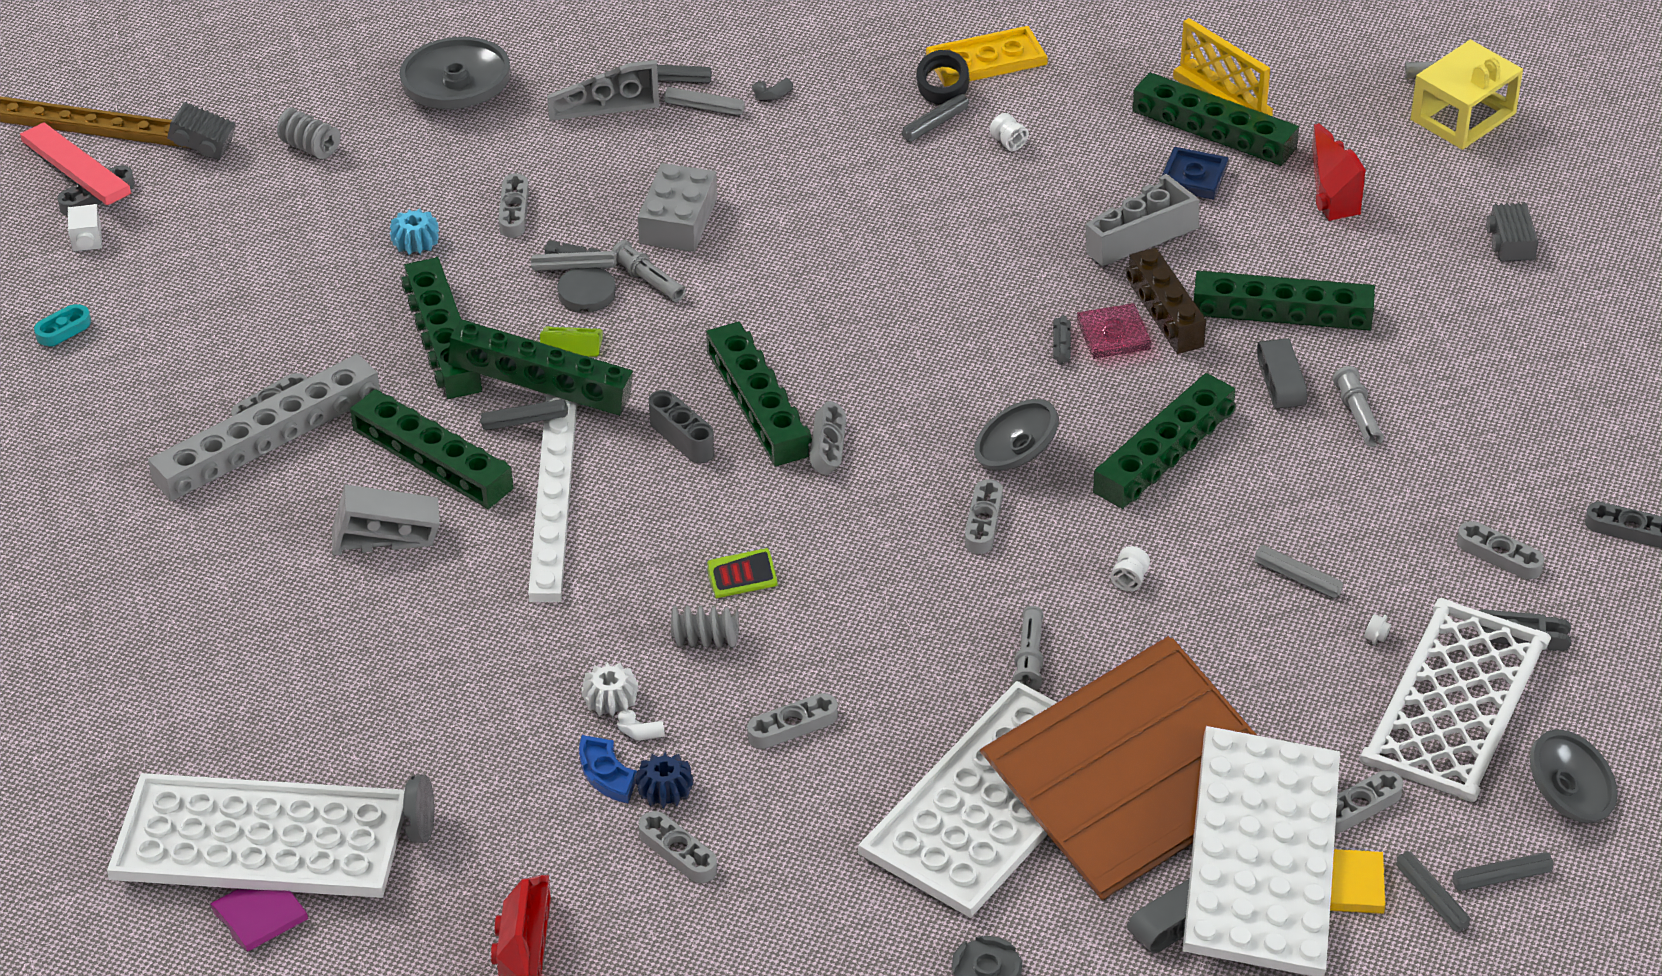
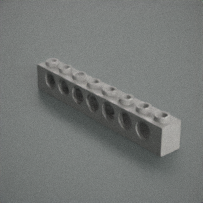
(262, 427)

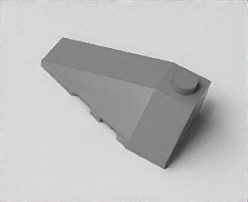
(615, 91)

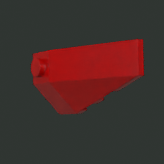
(1337, 176)

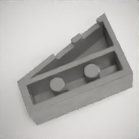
(383, 518)

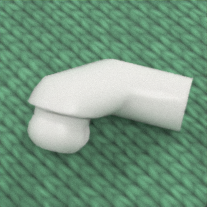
(637, 730)

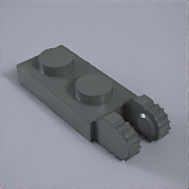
(1554, 626)

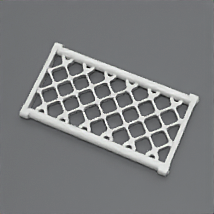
(1470, 790)

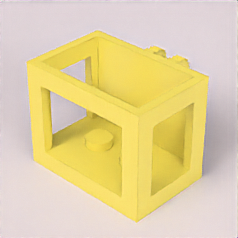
(1463, 80)

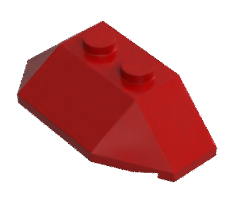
(523, 928)

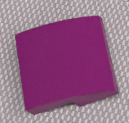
(258, 914)

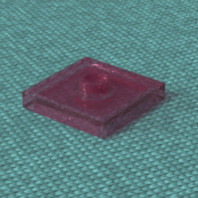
(1113, 331)

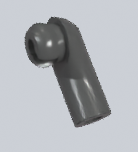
(763, 92)

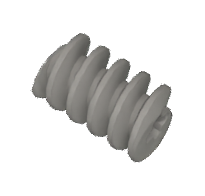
(308, 133)
(704, 627)

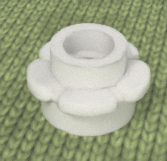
(1377, 629)

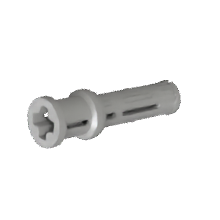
(639, 265)
(1355, 396)
(1029, 658)

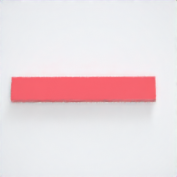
(75, 163)

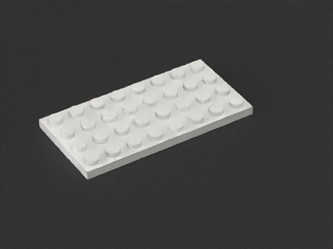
(961, 821)
(259, 835)
(1263, 852)

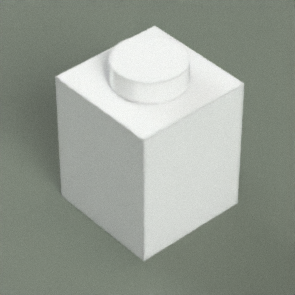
(84, 227)

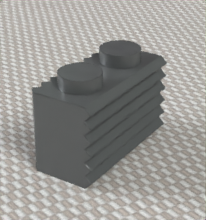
(201, 131)
(1512, 232)

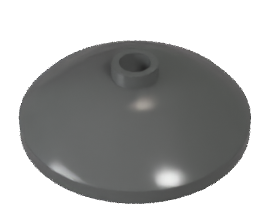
(1016, 435)
(1573, 776)

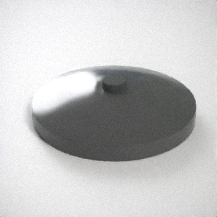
(455, 72)

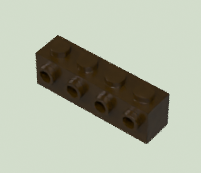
(1166, 300)

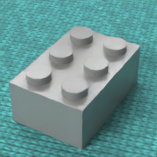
(677, 207)

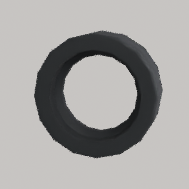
(939, 59)

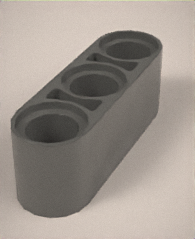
(1281, 373)
(681, 426)
(1161, 920)

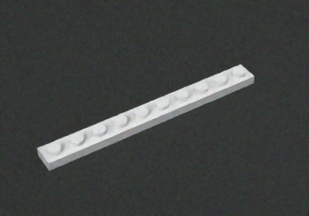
(552, 507)

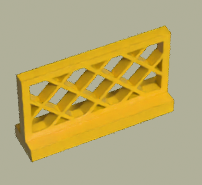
(1200, 76)

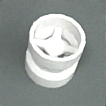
(1009, 132)
(1130, 568)

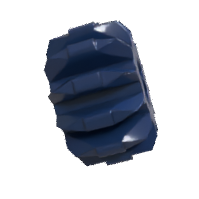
(664, 780)

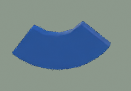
(604, 770)

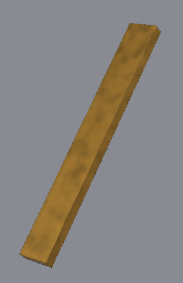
(86, 121)

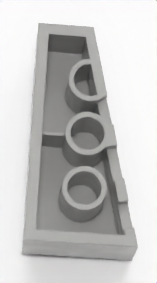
(1142, 221)

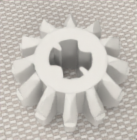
(609, 689)

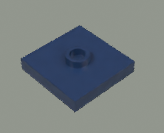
(1197, 171)

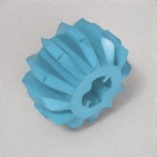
(414, 231)

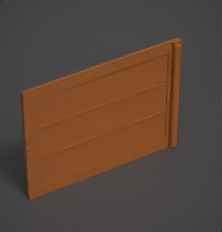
(1118, 764)

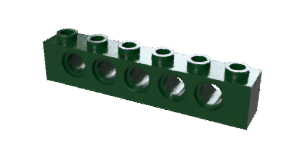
(1215, 118)
(1284, 300)
(437, 319)
(540, 367)
(758, 394)
(1164, 441)
(432, 448)

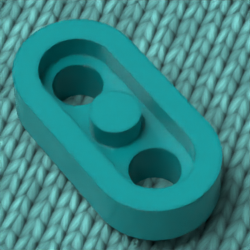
(62, 325)

